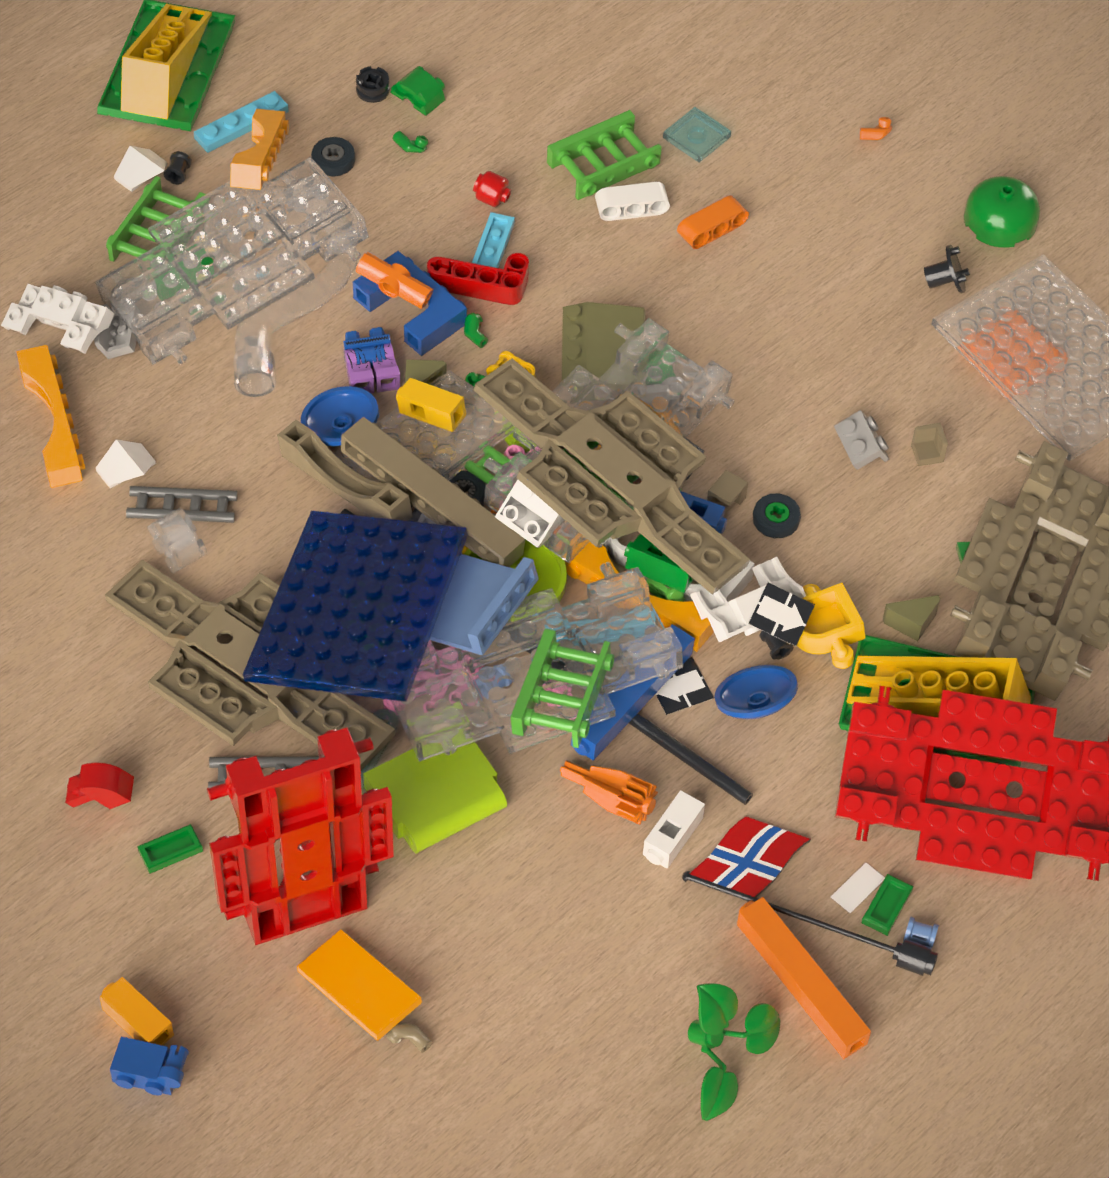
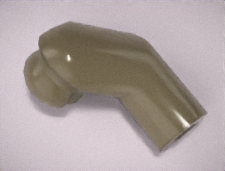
(410, 1032)

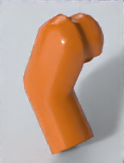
(878, 132)

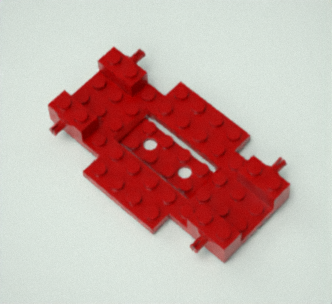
(893, 770)
(298, 808)

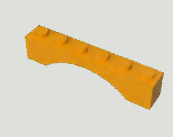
(253, 165)
(60, 453)
(681, 614)

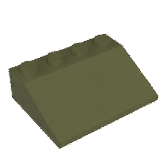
(590, 335)

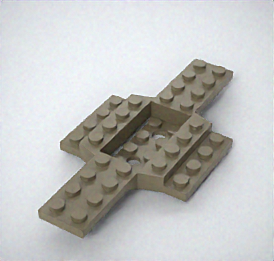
(632, 444)
(212, 693)

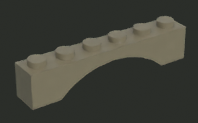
(310, 454)

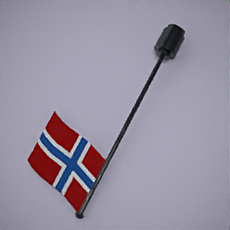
(753, 858)

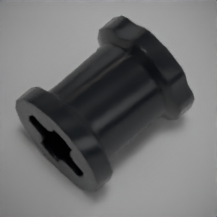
(176, 171)
(778, 647)

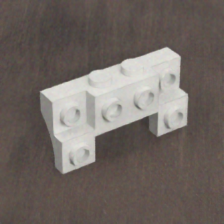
(62, 310)
(733, 616)

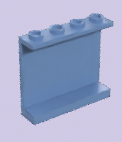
(481, 602)

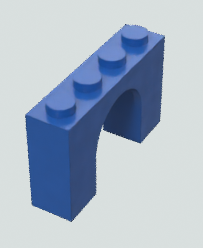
(431, 327)

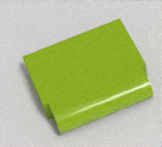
(438, 793)

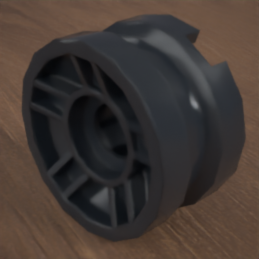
(372, 84)

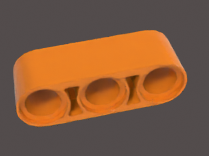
(712, 222)

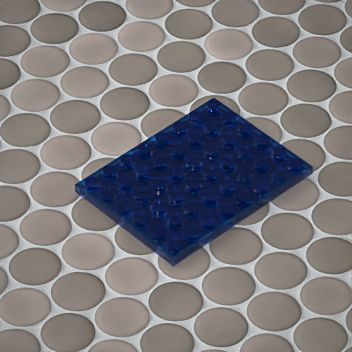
(356, 606)

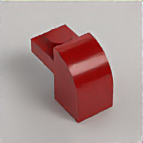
(101, 783)

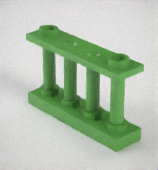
(599, 136)
(140, 211)
(541, 670)

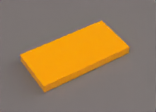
(359, 984)

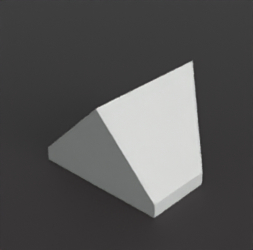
(138, 167)
(124, 462)

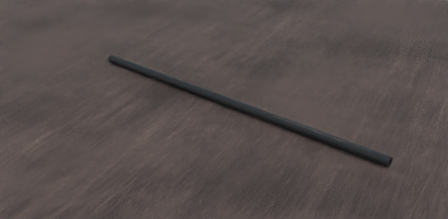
(675, 747)

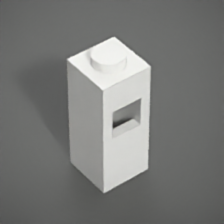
(673, 829)

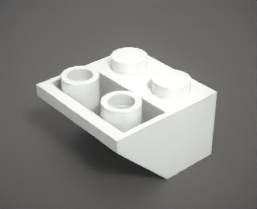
(528, 515)

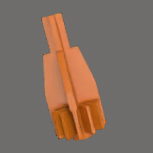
(614, 790)

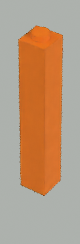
(803, 977)

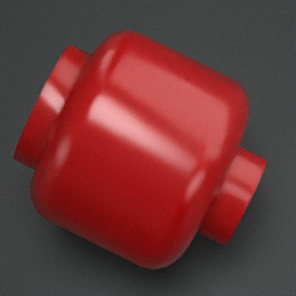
(492, 189)

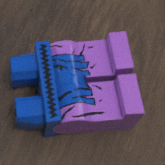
(369, 353)

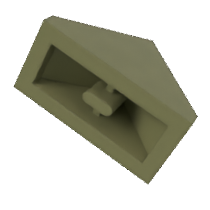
(425, 370)
(911, 616)

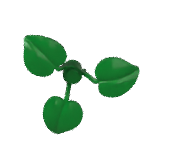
(716, 1008)

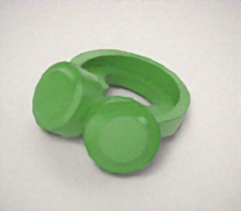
(661, 591)

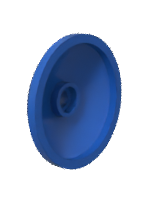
(338, 410)
(756, 692)

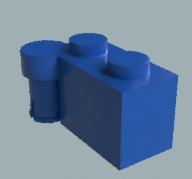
(148, 1066)

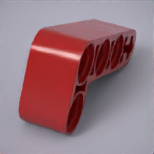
(482, 281)

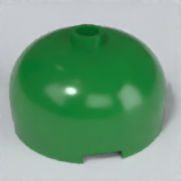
(1002, 211)

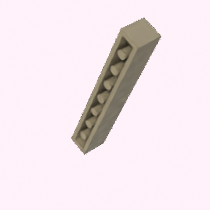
(431, 492)

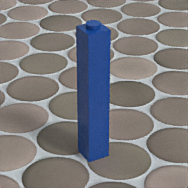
(627, 704)

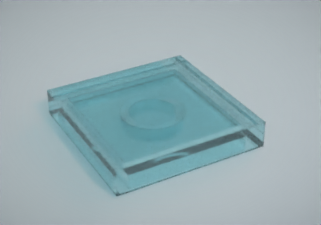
(697, 134)

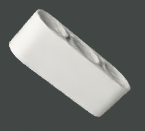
(632, 201)

